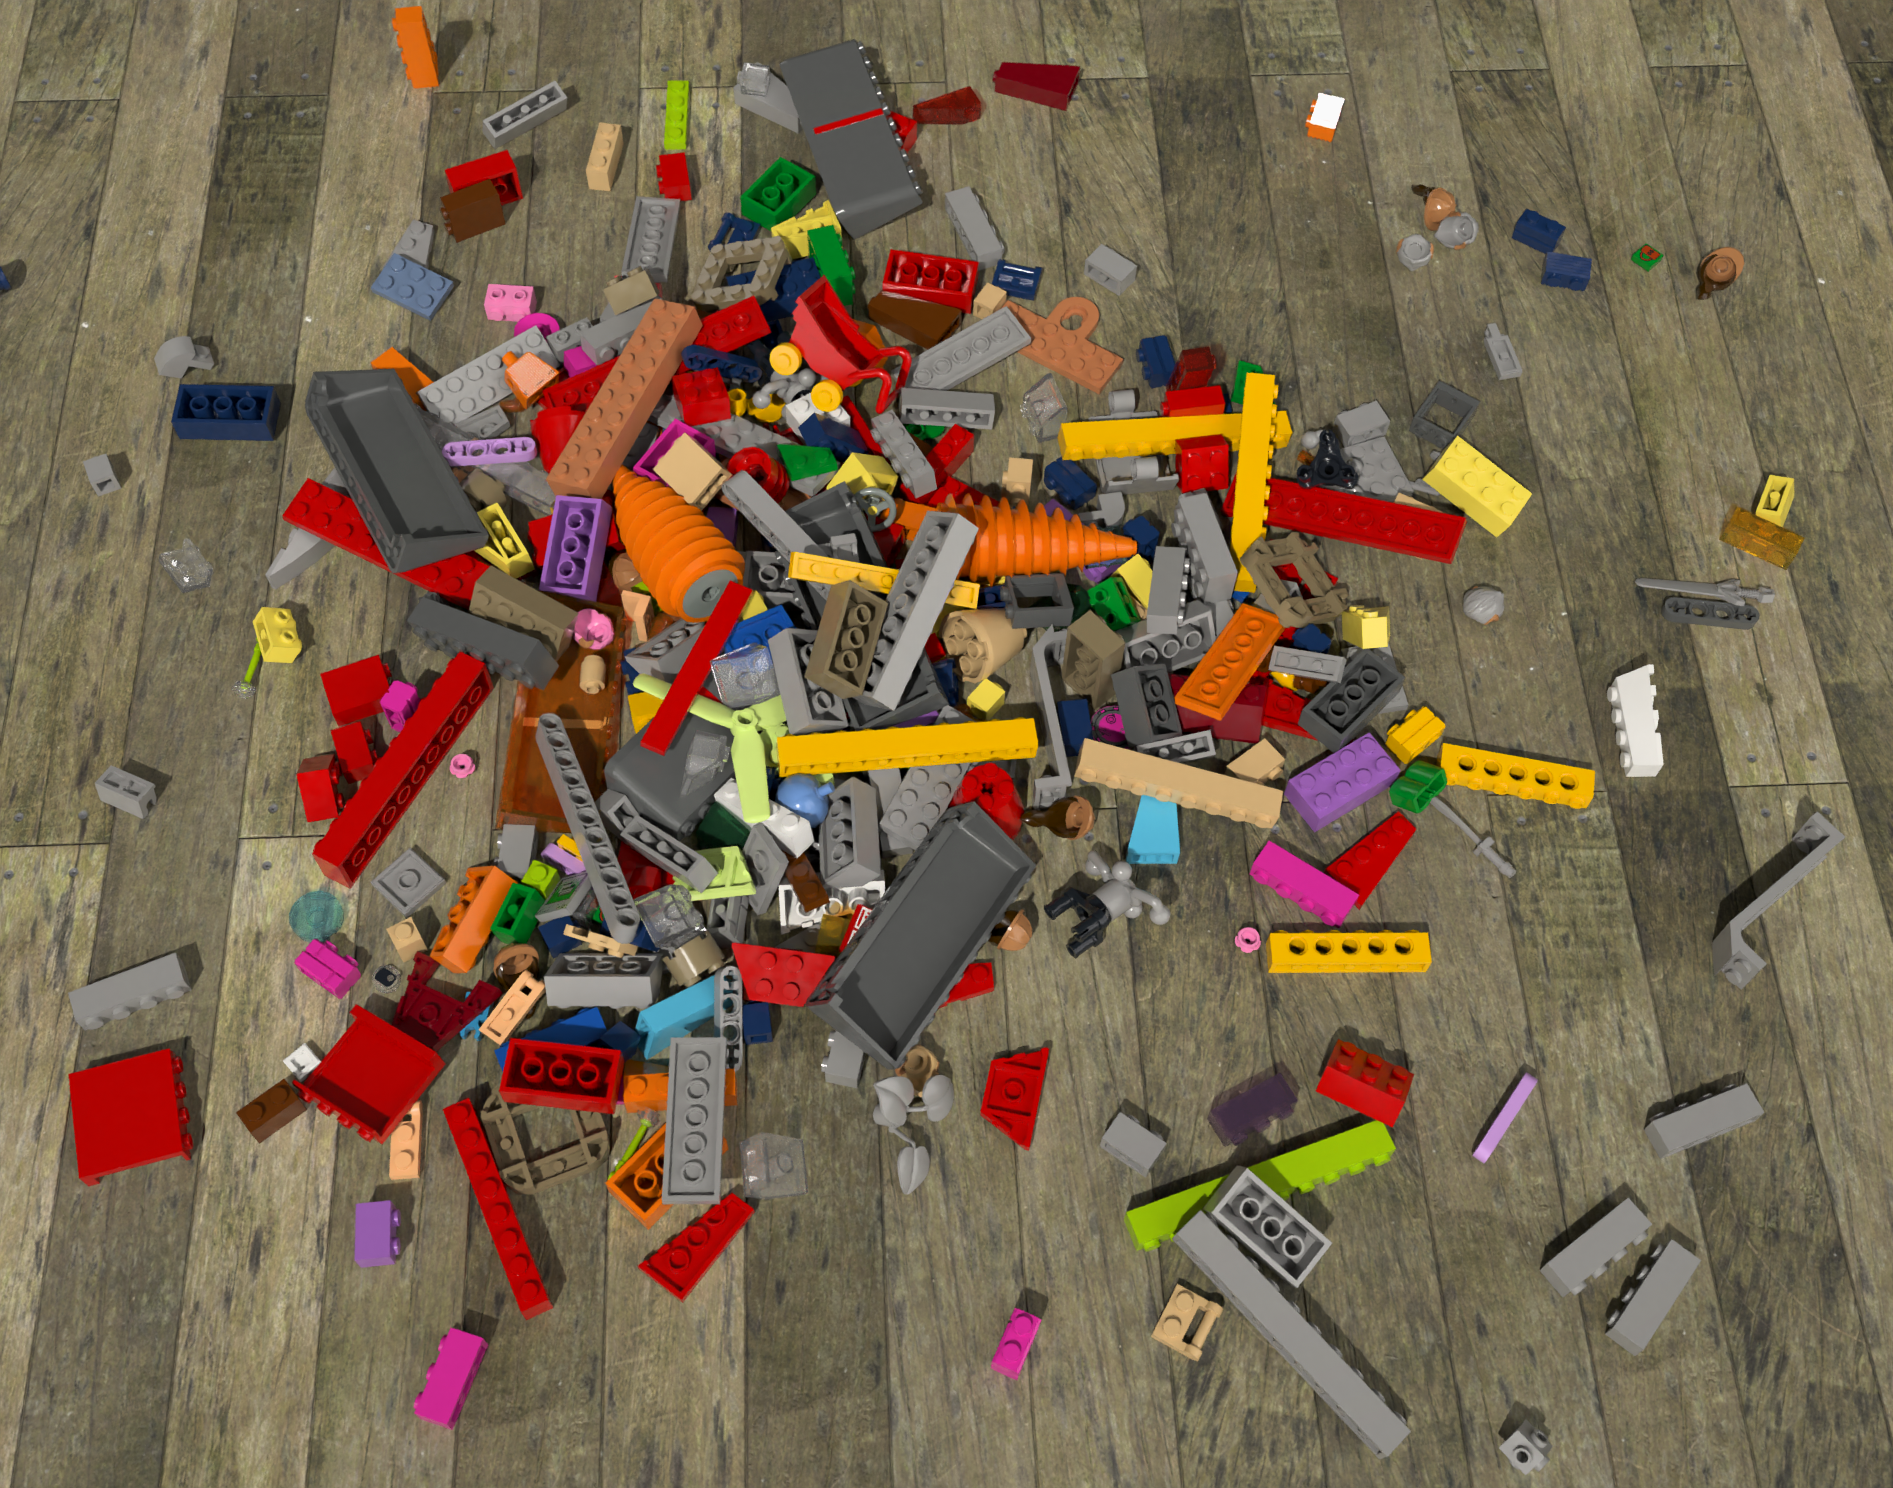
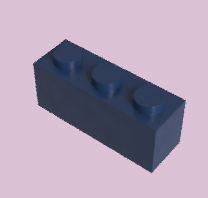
(827, 433)

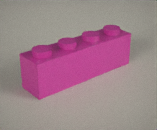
(1303, 884)

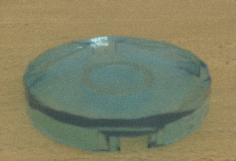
(316, 916)

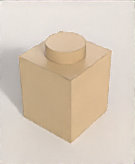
(989, 301)
(406, 939)

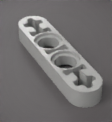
(734, 1018)

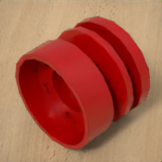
(763, 469)

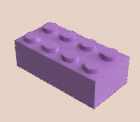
(576, 547)
(1341, 782)

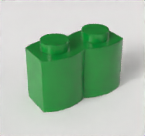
(1418, 786)

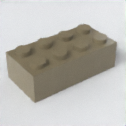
(523, 609)
(846, 640)
(1091, 658)

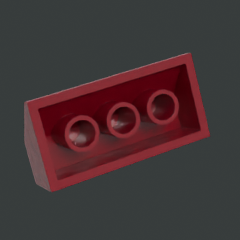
(1241, 722)

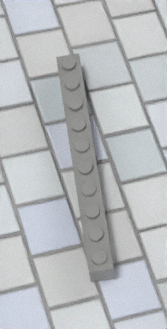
(1292, 1335)

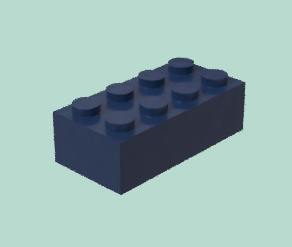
(792, 282)
(226, 412)

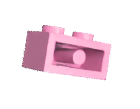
(509, 302)

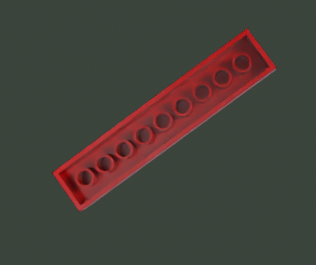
(403, 770)

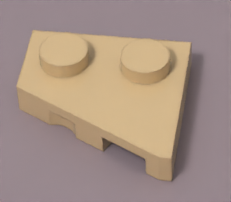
(600, 942)

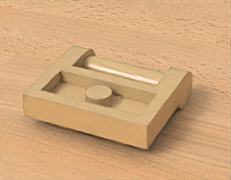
(1177, 1318)

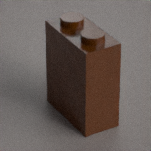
(472, 211)

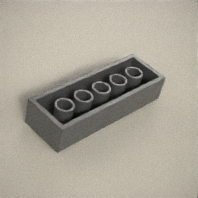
(500, 648)

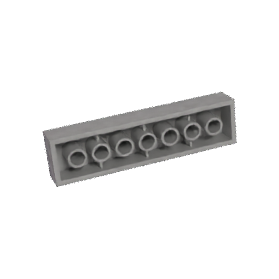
(916, 603)

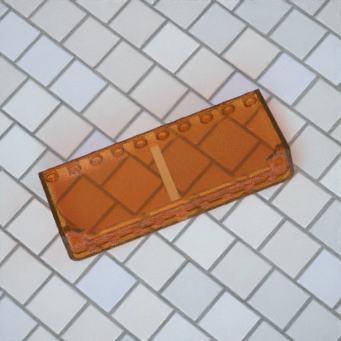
(526, 786)

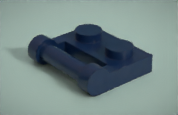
(743, 231)
(1017, 279)

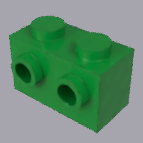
(1113, 603)
(517, 914)

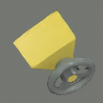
(872, 484)

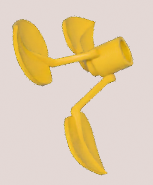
(740, 404)

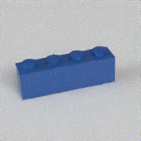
(578, 1030)

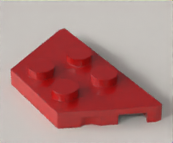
(780, 974)
(1014, 1094)

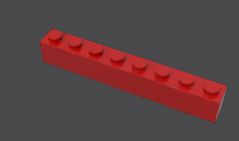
(498, 1209)

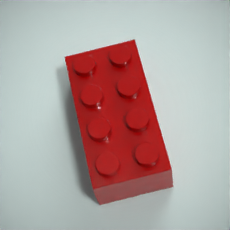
(932, 278)
(562, 1076)

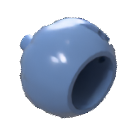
(805, 797)

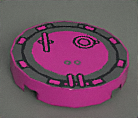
(1108, 727)

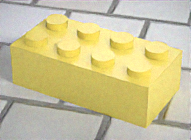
(1477, 486)

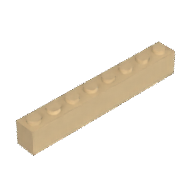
(1178, 783)

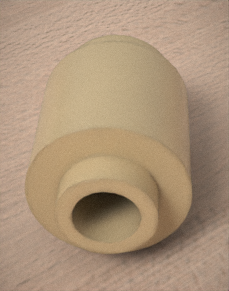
(592, 674)

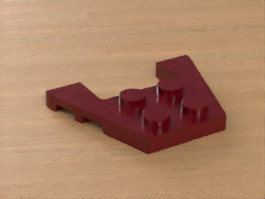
(432, 1015)

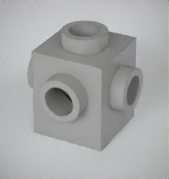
(1527, 1448)

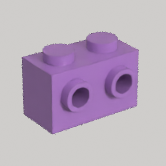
(376, 1233)

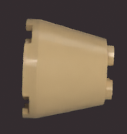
(980, 641)

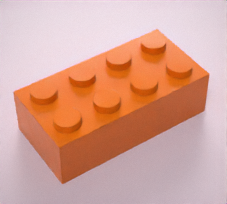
(640, 1181)

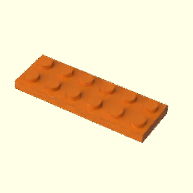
(1230, 662)

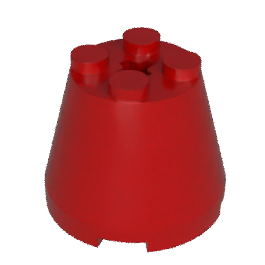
(553, 431)
(995, 794)

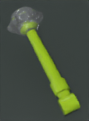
(244, 688)
(648, 1119)

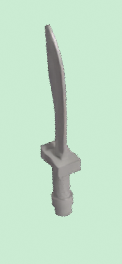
(1483, 846)

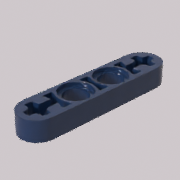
(746, 368)

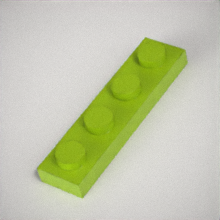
(676, 115)

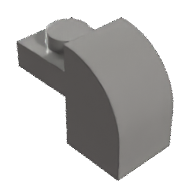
(180, 353)
(1109, 511)

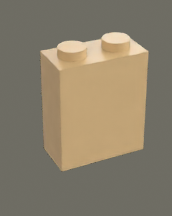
(692, 471)

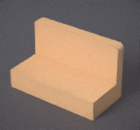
(640, 610)

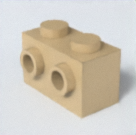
(1017, 481)

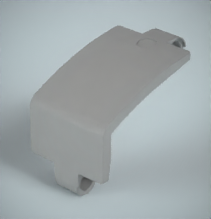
(1131, 473)

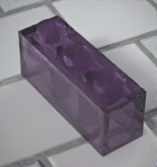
(1253, 1110)

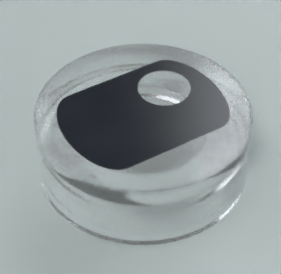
(386, 979)

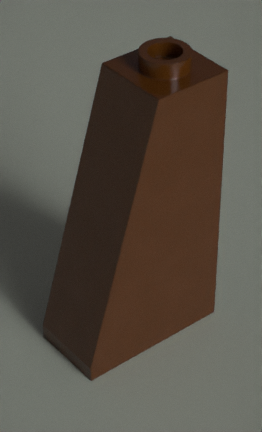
(914, 319)

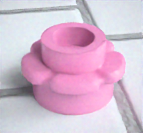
(460, 760)
(1252, 935)

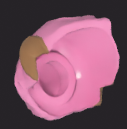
(593, 629)

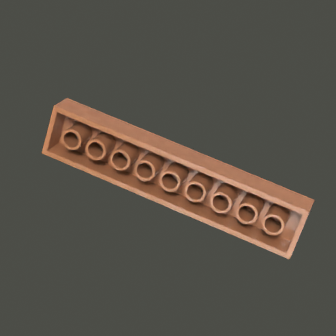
(625, 401)

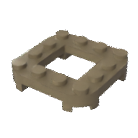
(772, 256)
(1294, 611)
(550, 1170)

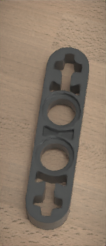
(1710, 616)

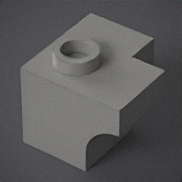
(842, 548)

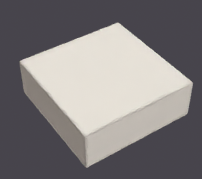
(302, 1062)

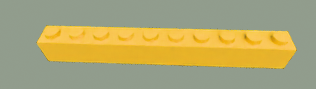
(1155, 435)
(1252, 471)
(907, 747)

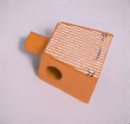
(528, 377)

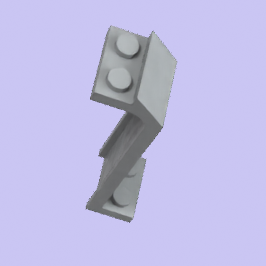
(1046, 653)
(1728, 949)

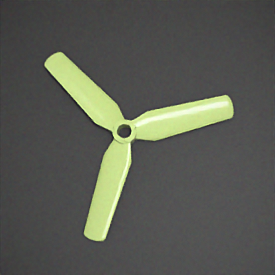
(747, 745)

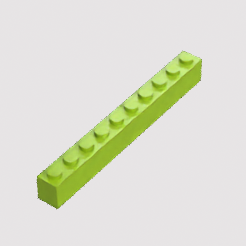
(1283, 1174)

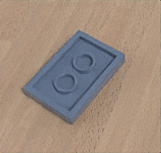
(412, 286)

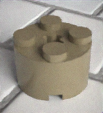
(483, 490)
(694, 959)

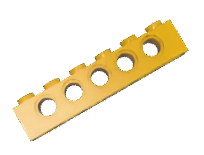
(1503, 766)
(1336, 960)

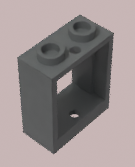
(1444, 396)
(1034, 586)

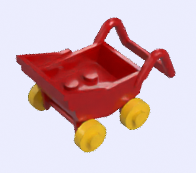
(835, 350)

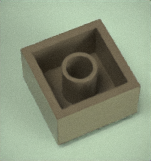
(631, 290)

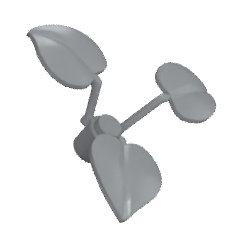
(894, 1097)

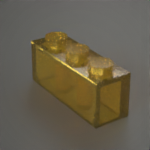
(1762, 538)

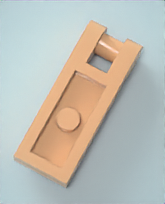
(512, 1008)
(406, 1146)

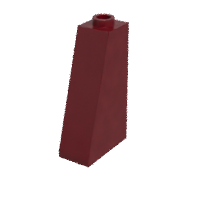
(1038, 83)

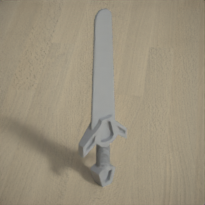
(1726, 590)

